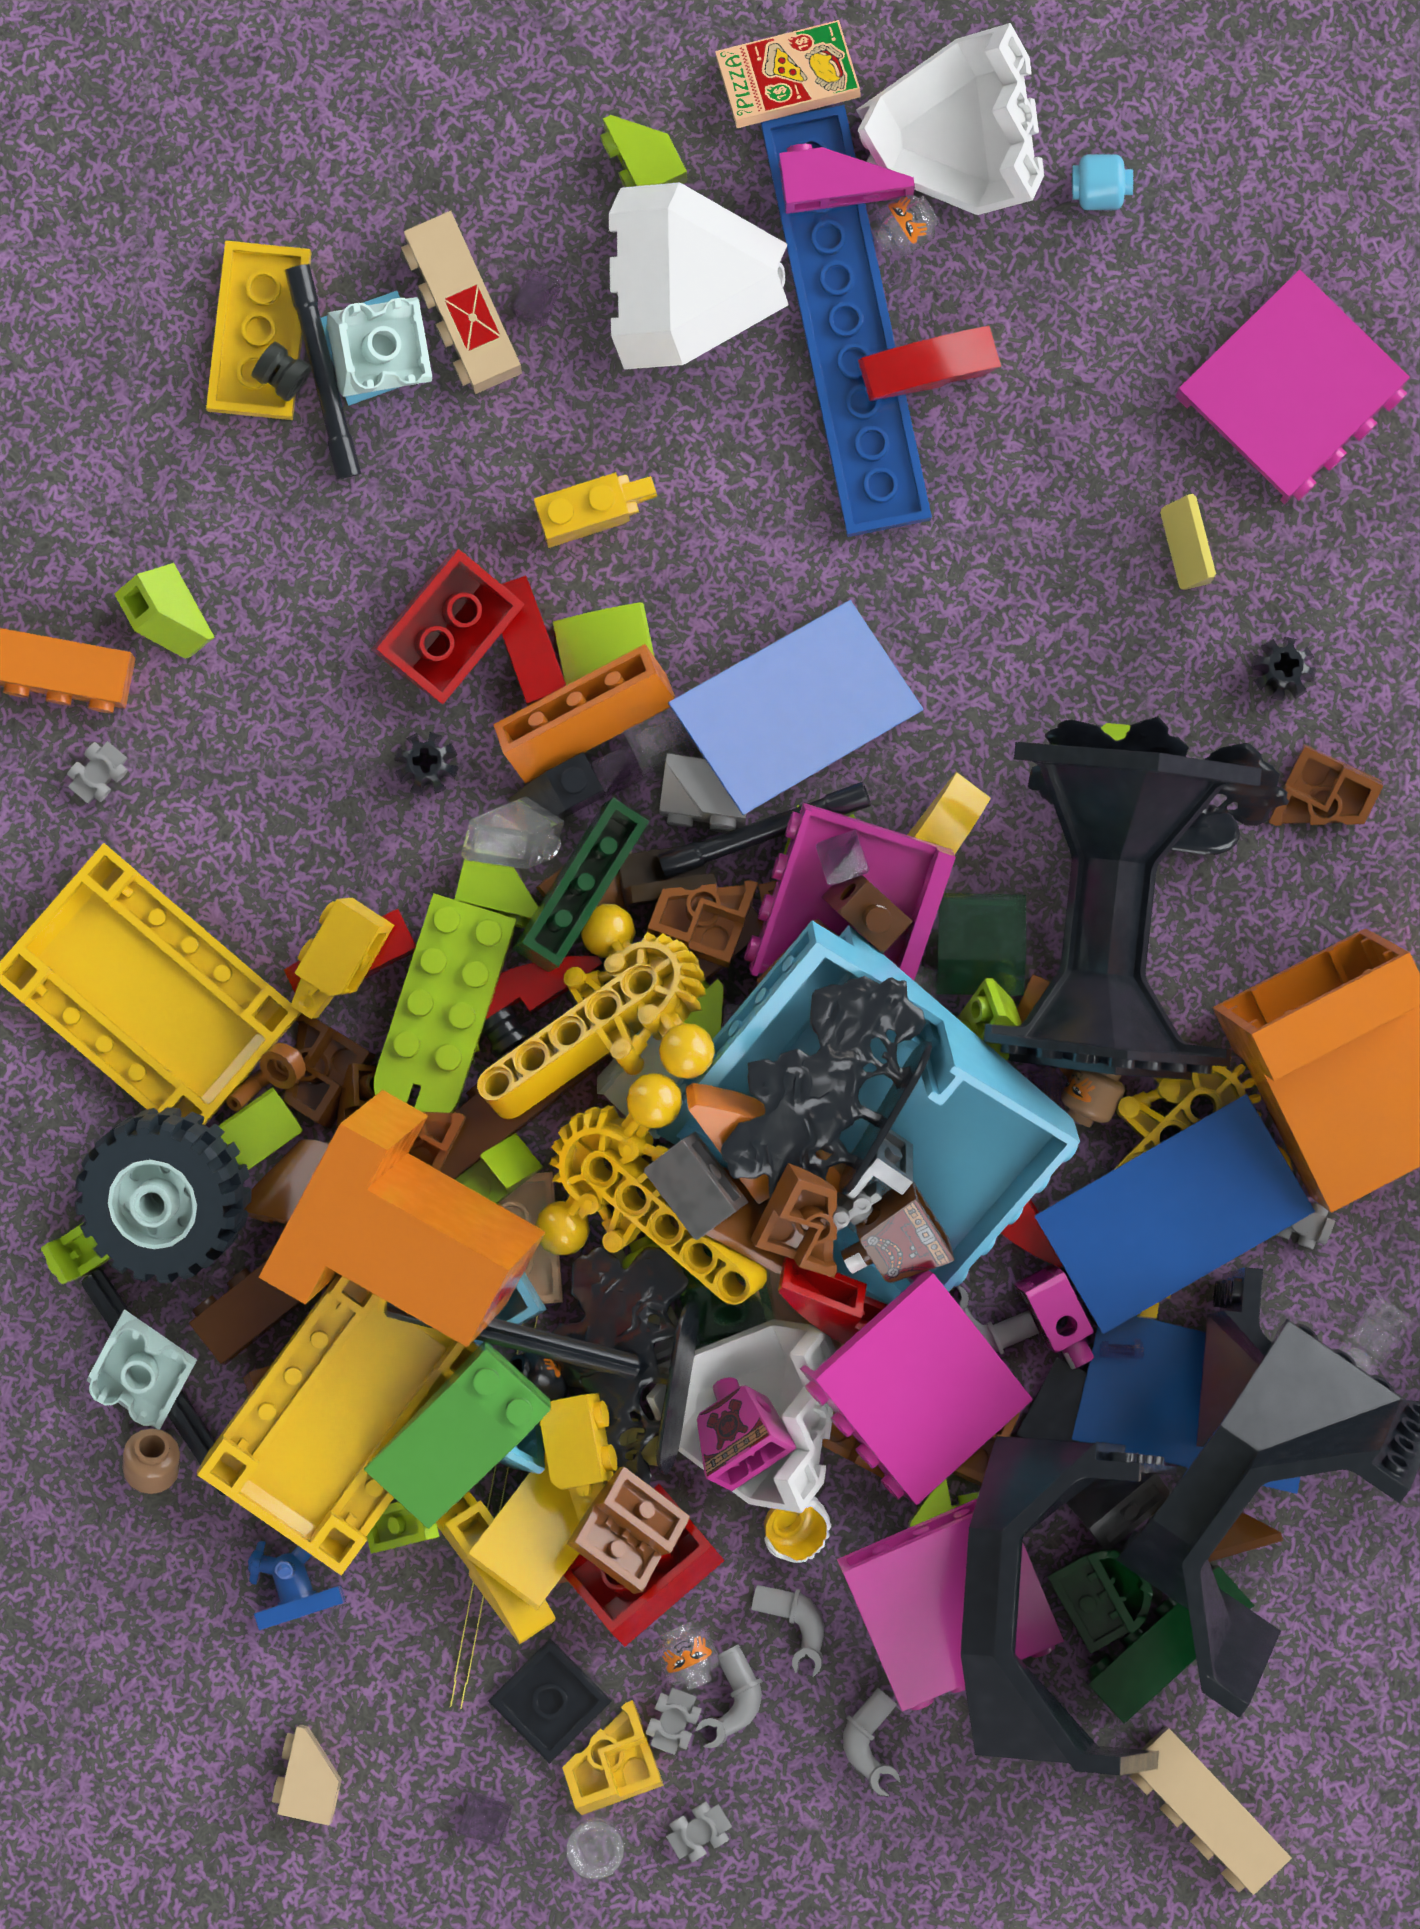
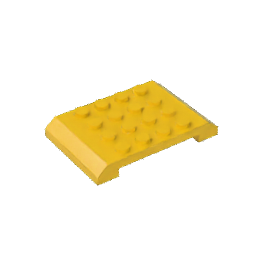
(145, 990)
(323, 1415)

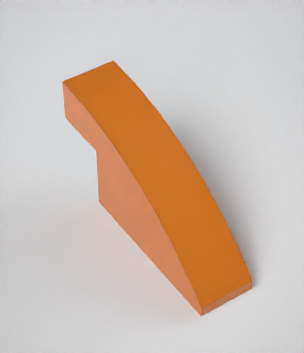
(718, 1115)

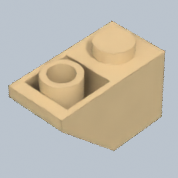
(310, 1781)

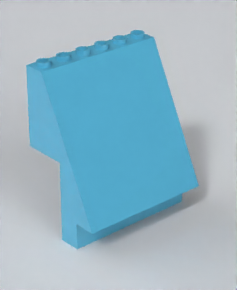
(973, 1119)

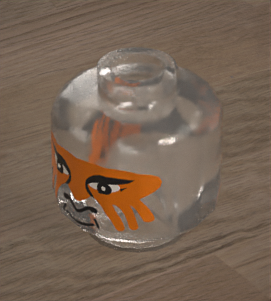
(905, 224)
(687, 1655)

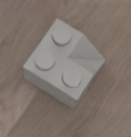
(696, 794)

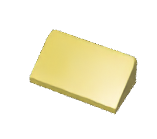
(1188, 543)

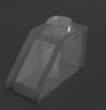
(657, 737)
(514, 835)

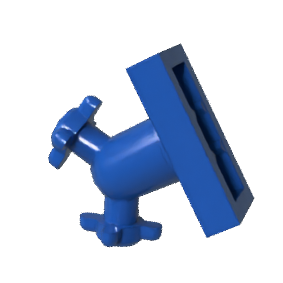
(292, 1586)

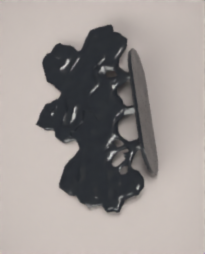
(1215, 828)
(817, 1095)
(617, 1317)

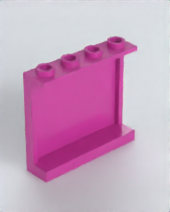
(1295, 386)
(900, 867)
(918, 1389)
(914, 1605)

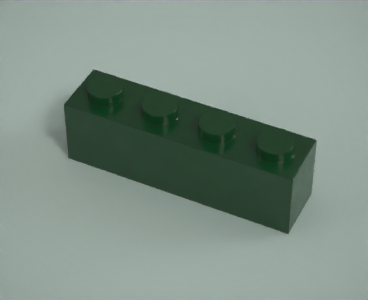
(580, 885)
(1151, 1655)

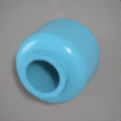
(1101, 182)

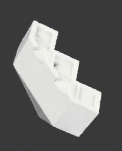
(961, 124)
(687, 275)
(770, 1363)

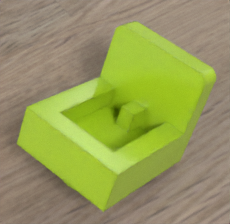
(72, 1256)

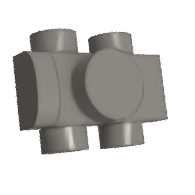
(92, 780)
(858, 1208)
(1312, 1228)
(677, 1711)
(707, 1826)

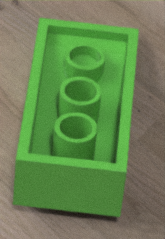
(459, 1435)

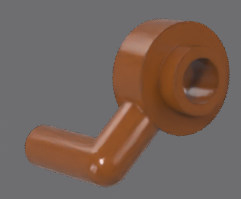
(279, 1065)

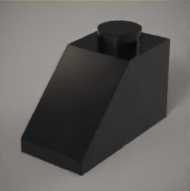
(564, 787)

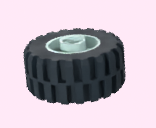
(163, 1195)

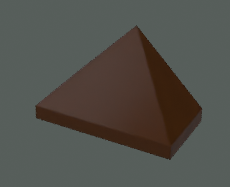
(1244, 1536)

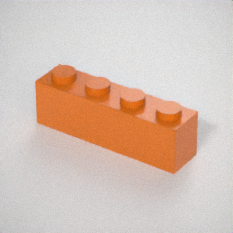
(64, 670)
(584, 713)

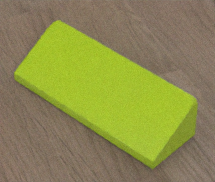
(260, 1128)

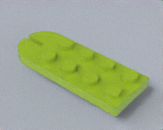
(444, 1004)

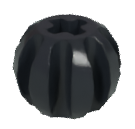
(1276, 678)
(415, 756)

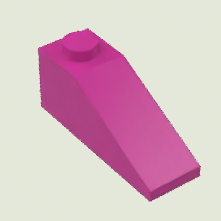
(830, 179)

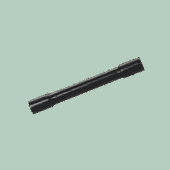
(306, 304)
(699, 853)

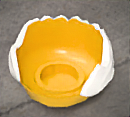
(795, 1534)

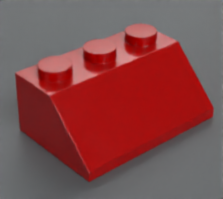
(448, 626)
(674, 1576)

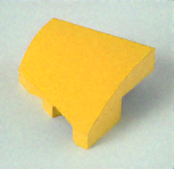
(613, 1764)

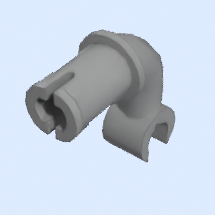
(1005, 1332)
(798, 1610)
(746, 1696)
(859, 1734)

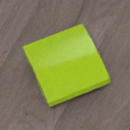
(599, 638)

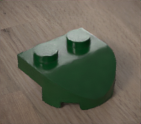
(1102, 1597)

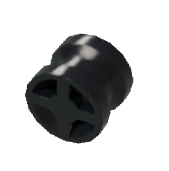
(504, 1031)

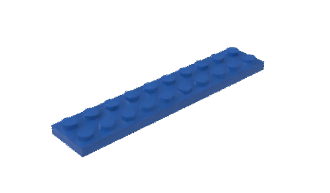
(843, 321)

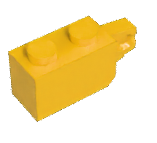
(591, 507)
(338, 954)
(578, 1448)

